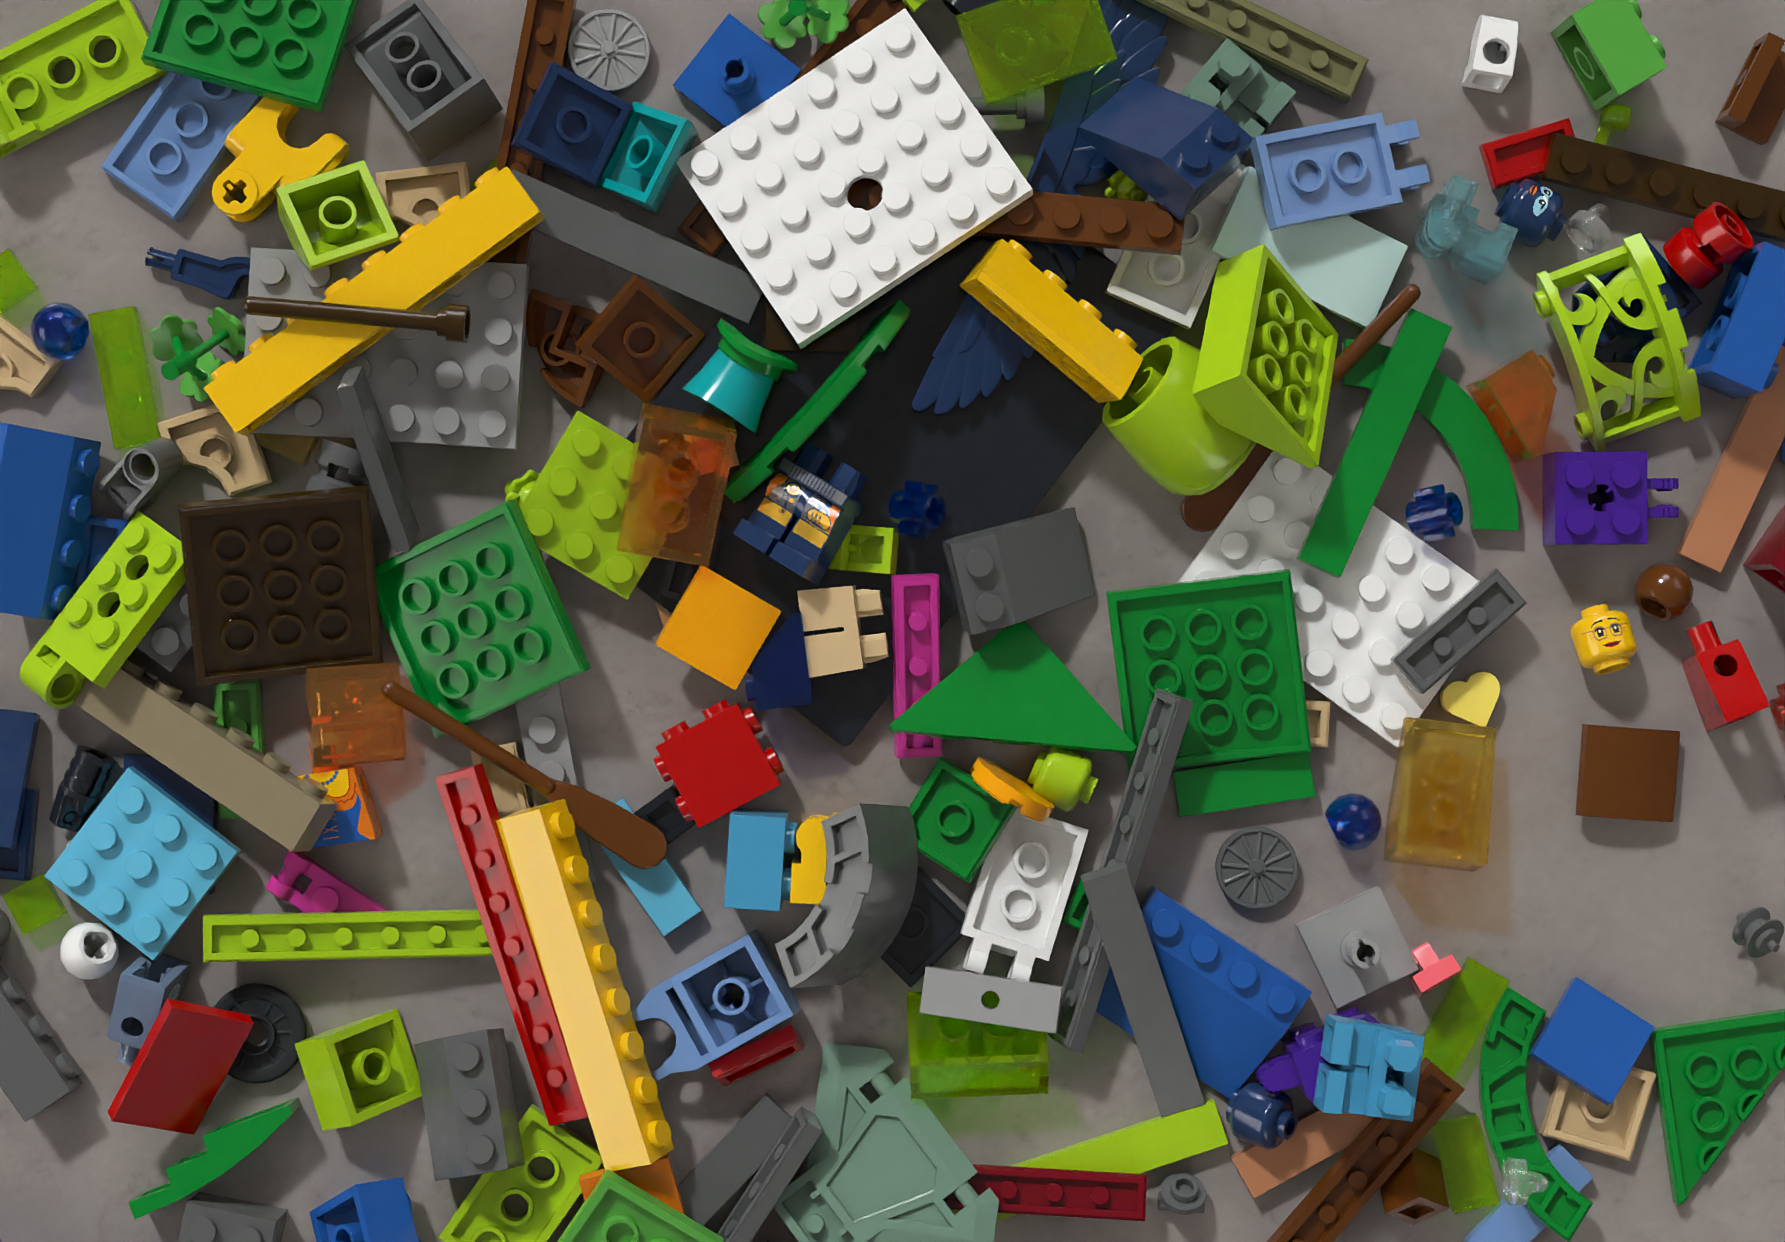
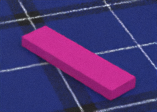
(915, 654)

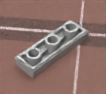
(963, 997)

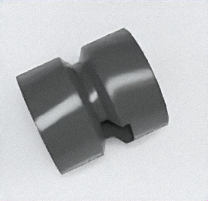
(329, 459)

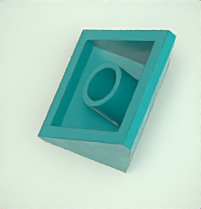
(647, 156)

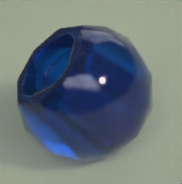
(59, 331)
(1354, 820)

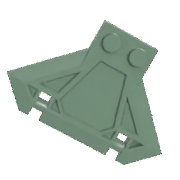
(881, 1164)

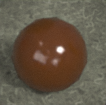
(1663, 591)

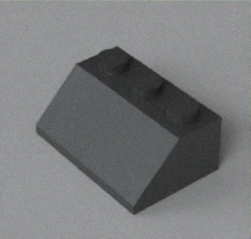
(469, 1104)

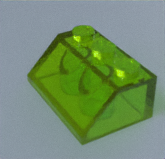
(973, 1057)

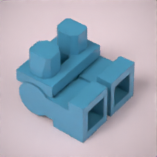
(1379, 1091)

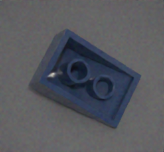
(1167, 143)

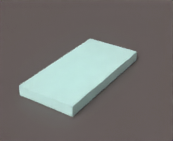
(1333, 260)

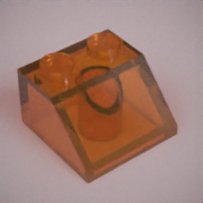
(1518, 403)

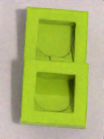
(868, 550)

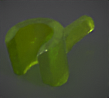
(1612, 117)

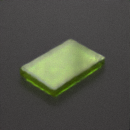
(1033, 44)

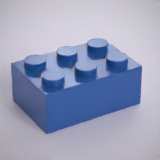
(1745, 326)

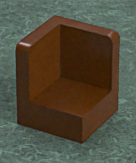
(1415, 1189)

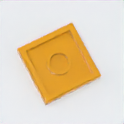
(718, 627)

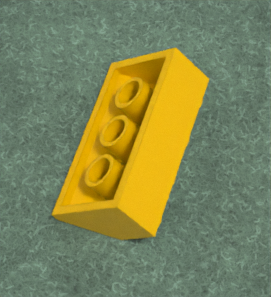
(1054, 322)

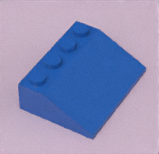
(1222, 993)

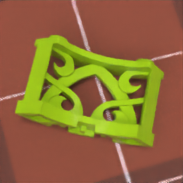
(1672, 384)

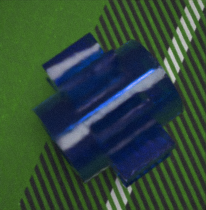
(917, 509)
(1434, 513)

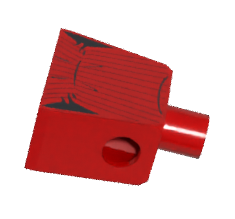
(1726, 696)

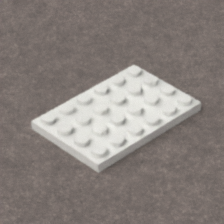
(1348, 622)

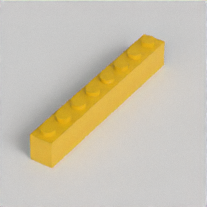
(405, 278)
(585, 986)

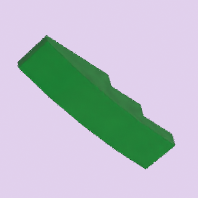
(225, 1148)

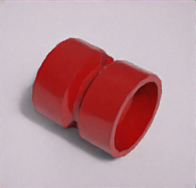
(1715, 239)

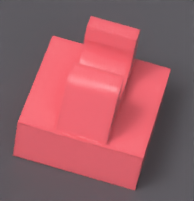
(1432, 970)

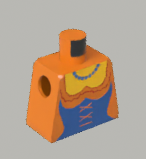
(356, 814)

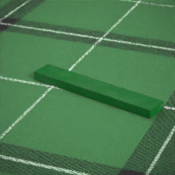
(1374, 443)

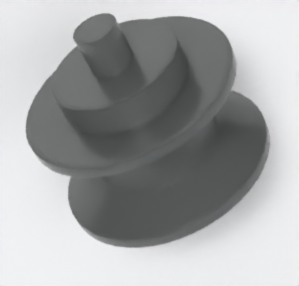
(1758, 932)

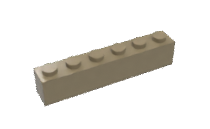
(210, 755)

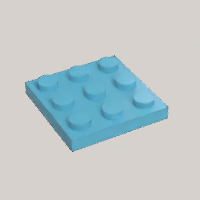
(142, 863)

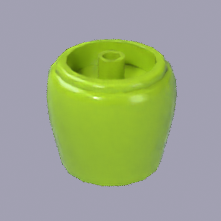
(1168, 429)

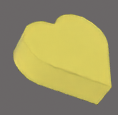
(1471, 699)

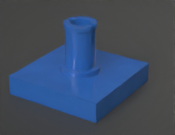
(734, 73)

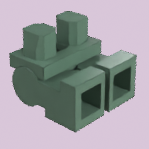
(1237, 77)

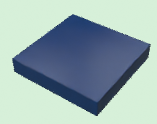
(1591, 1041)

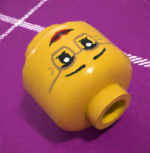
(1603, 640)

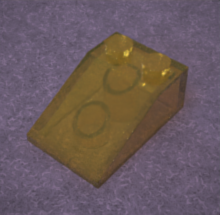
(1441, 795)

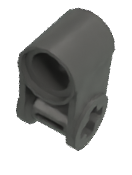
(136, 481)

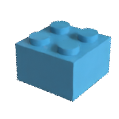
(757, 859)

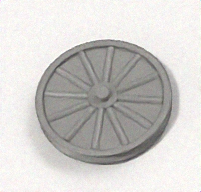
(609, 49)

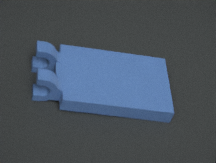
(1333, 169)

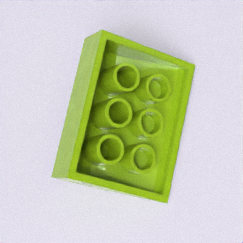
(1266, 357)

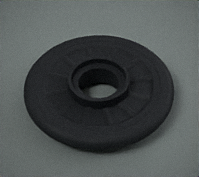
(284, 1025)

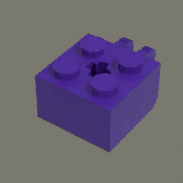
(1623, 492)
(1301, 1057)

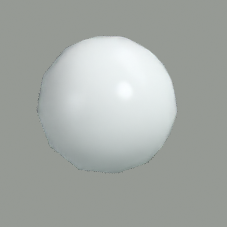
(89, 950)

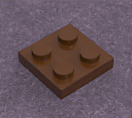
(640, 339)

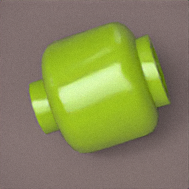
(1063, 777)

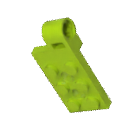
(38, 105)
(83, 637)
(483, 1213)

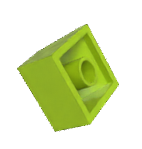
(335, 215)
(359, 1070)

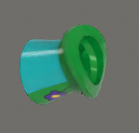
(739, 377)

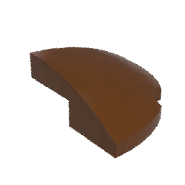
(554, 329)

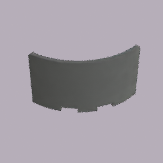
(866, 896)

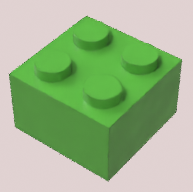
(1609, 49)

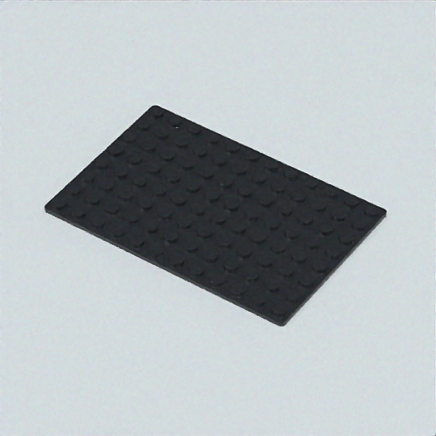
(986, 459)

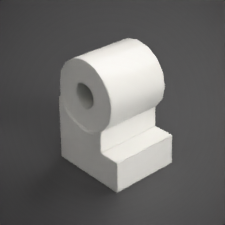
(1491, 54)

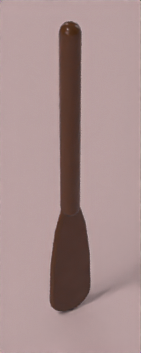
(1208, 510)
(599, 818)

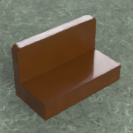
(1758, 92)

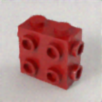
(717, 762)

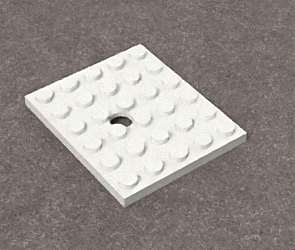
(867, 112)

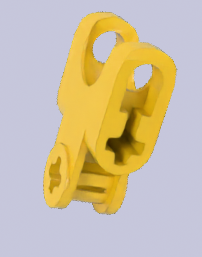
(268, 162)

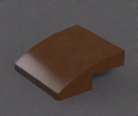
(1627, 773)

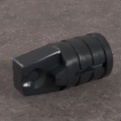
(81, 787)

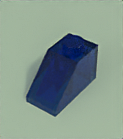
(781, 669)

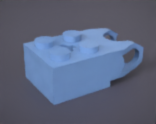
(703, 1014)

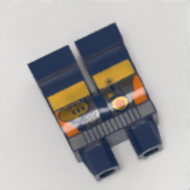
(802, 516)

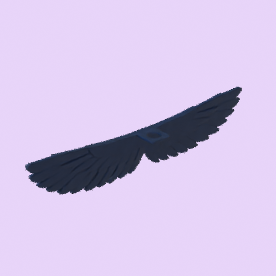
(977, 343)

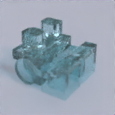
(1451, 233)

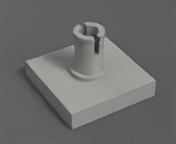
(1357, 947)

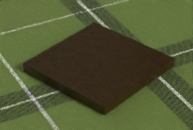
(280, 584)

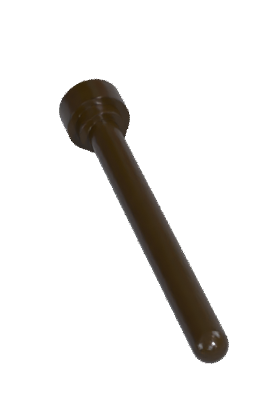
(448, 322)

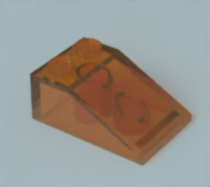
(676, 484)

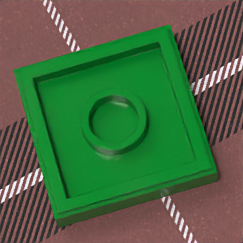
(957, 819)

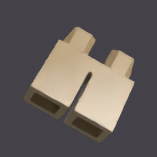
(844, 649)

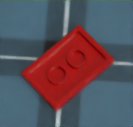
(180, 1067)

